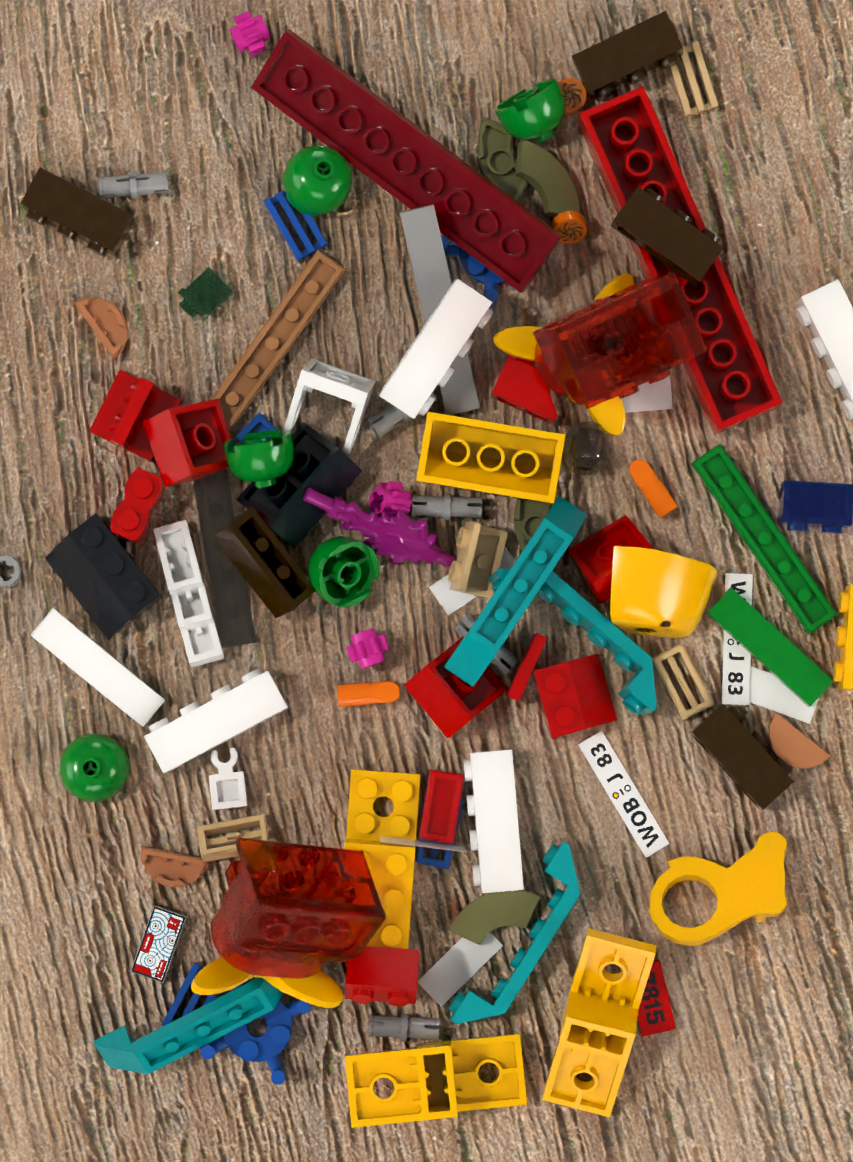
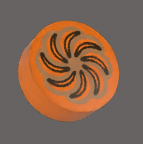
(573, 94)
(571, 226)

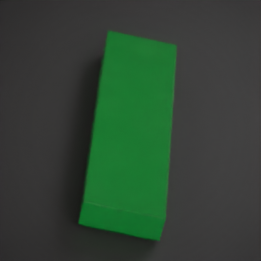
(769, 647)

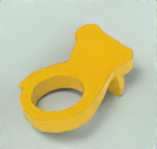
(744, 890)

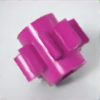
(250, 33)
(390, 498)
(367, 648)

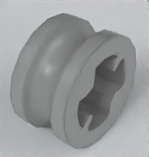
(11, 563)

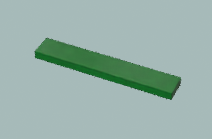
(764, 539)

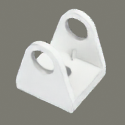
(337, 383)

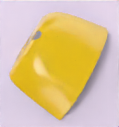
(657, 588)

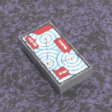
(158, 943)

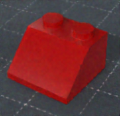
(188, 441)
(574, 696)
(448, 698)
(383, 976)

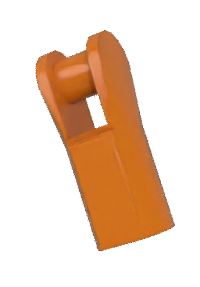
(652, 488)
(367, 693)

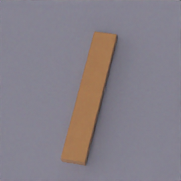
(277, 337)

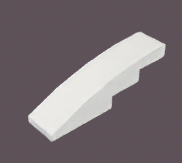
(188, 593)
(97, 667)

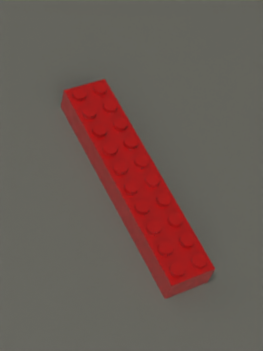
(633, 154)

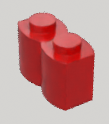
(133, 515)

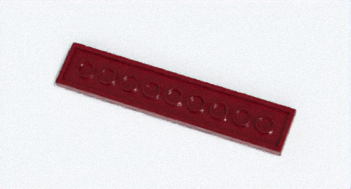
(405, 160)

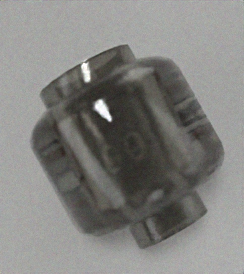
(586, 448)

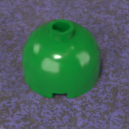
(533, 112)
(317, 180)
(260, 456)
(343, 571)
(109, 775)

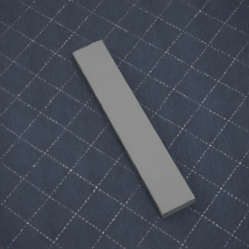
(432, 283)

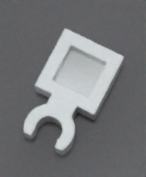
(227, 787)

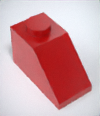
(524, 390)

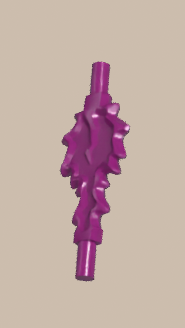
(389, 535)

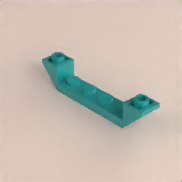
(516, 591)
(640, 689)
(472, 1005)
(189, 1031)

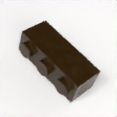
(628, 56)
(77, 213)
(667, 235)
(264, 562)
(742, 755)

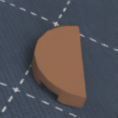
(106, 322)
(793, 745)
(172, 868)

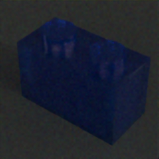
(815, 506)

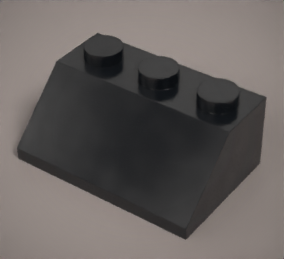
(316, 466)
(103, 576)

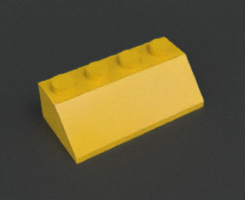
(490, 457)

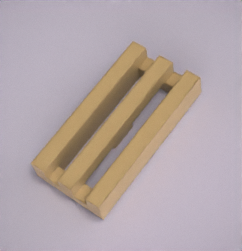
(711, 98)
(668, 655)
(228, 826)

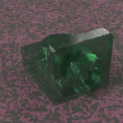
(204, 295)

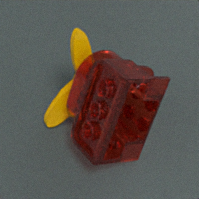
(611, 345)
(289, 916)

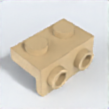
(477, 559)

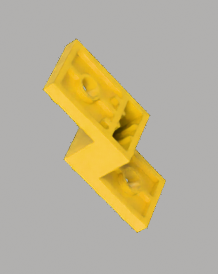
(388, 863)
(599, 1022)
(435, 1080)

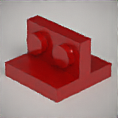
(125, 409)
(595, 554)

